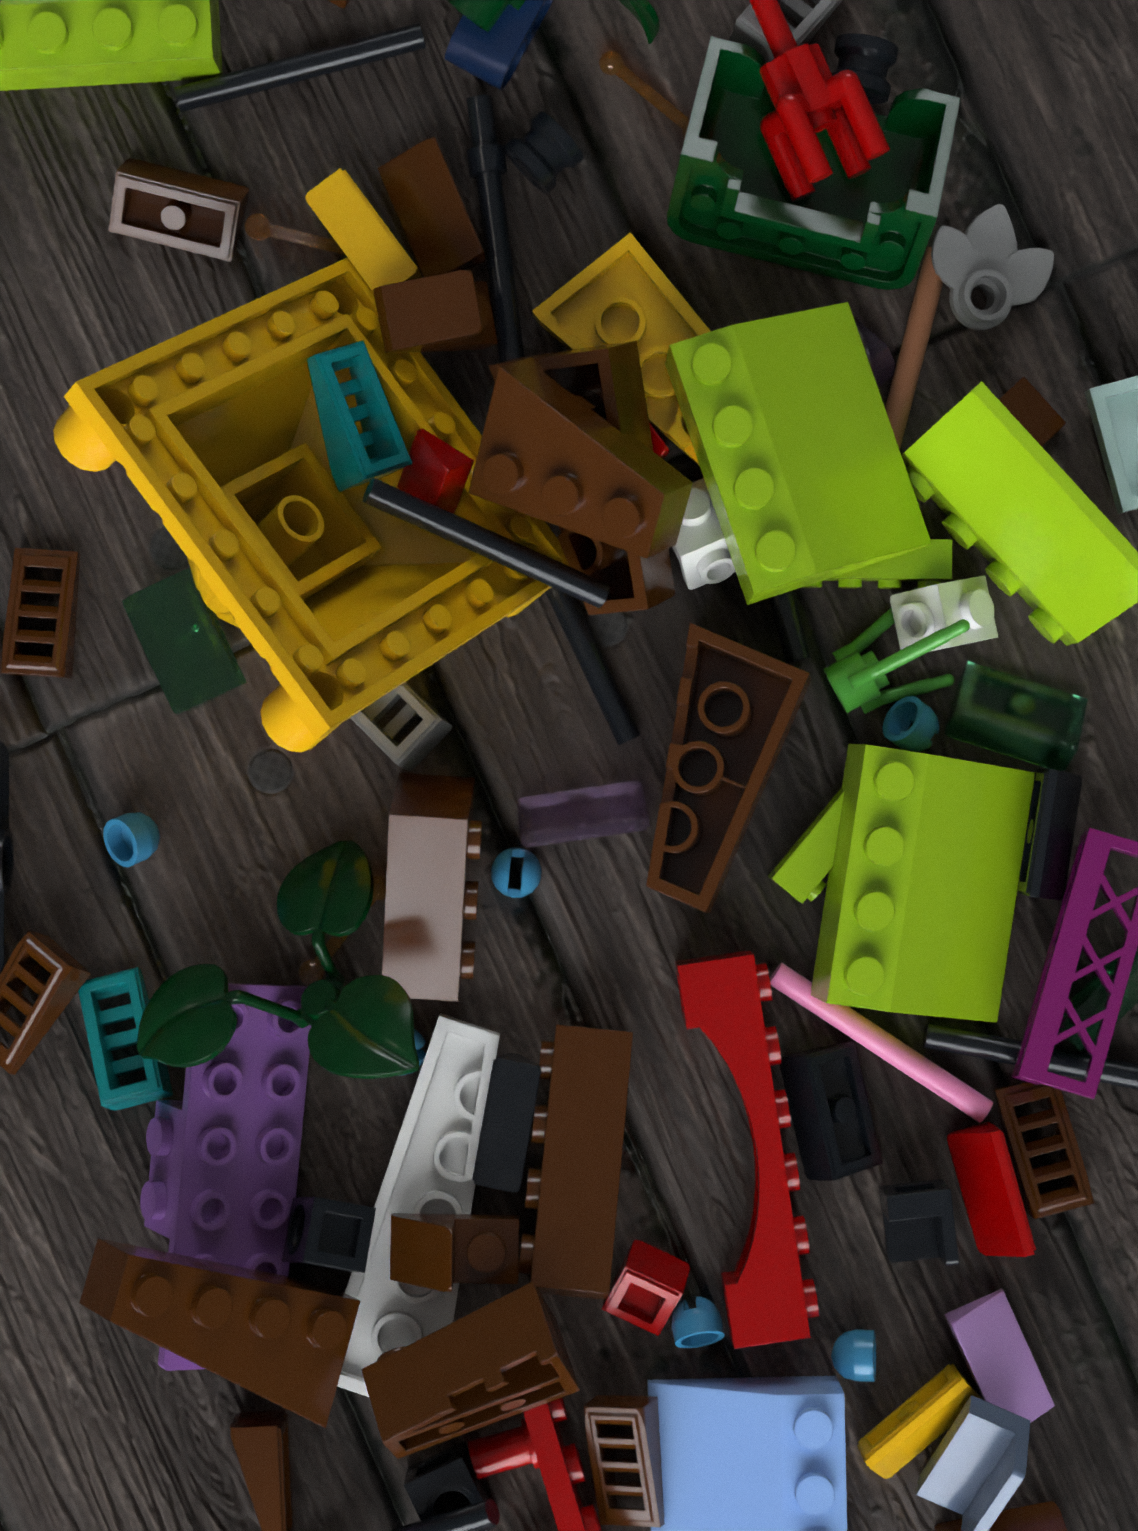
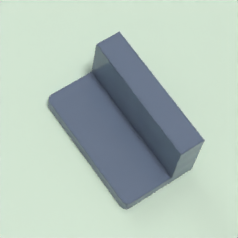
(977, 1464)

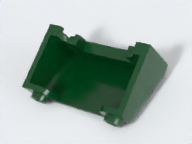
(848, 229)

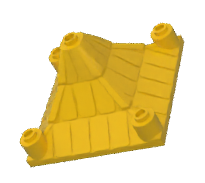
(237, 466)

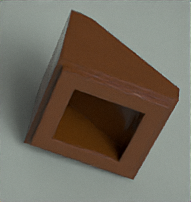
(1032, 411)

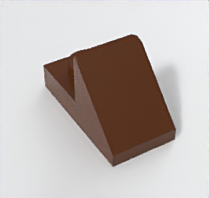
(436, 314)
(453, 1249)

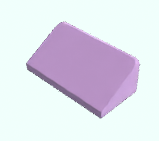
(999, 1356)

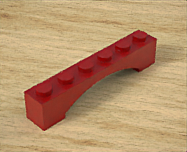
(766, 1288)

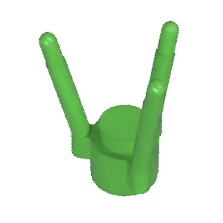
(859, 678)

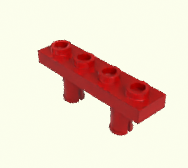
(542, 1445)

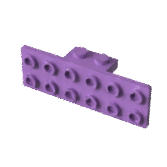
(232, 1146)

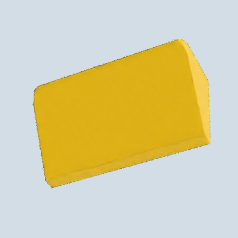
(360, 231)
(916, 1422)

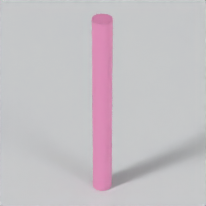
(883, 1045)

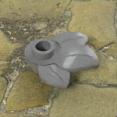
(990, 261)

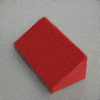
(990, 1191)

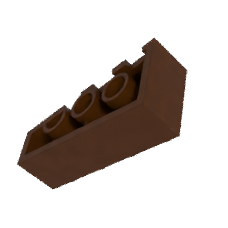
(614, 384)
(721, 753)
(580, 1162)
(239, 1322)

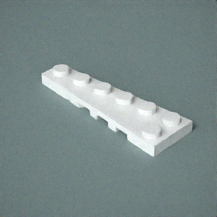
(425, 1175)

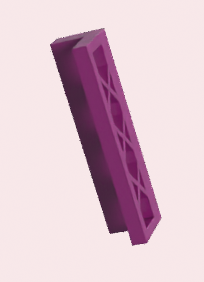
(1061, 965)

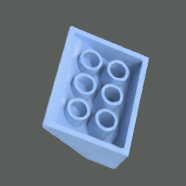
(752, 1453)

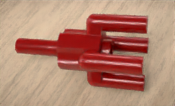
(808, 102)

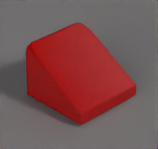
(436, 471)
(647, 1287)

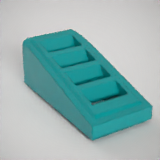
(343, 443)
(106, 1070)

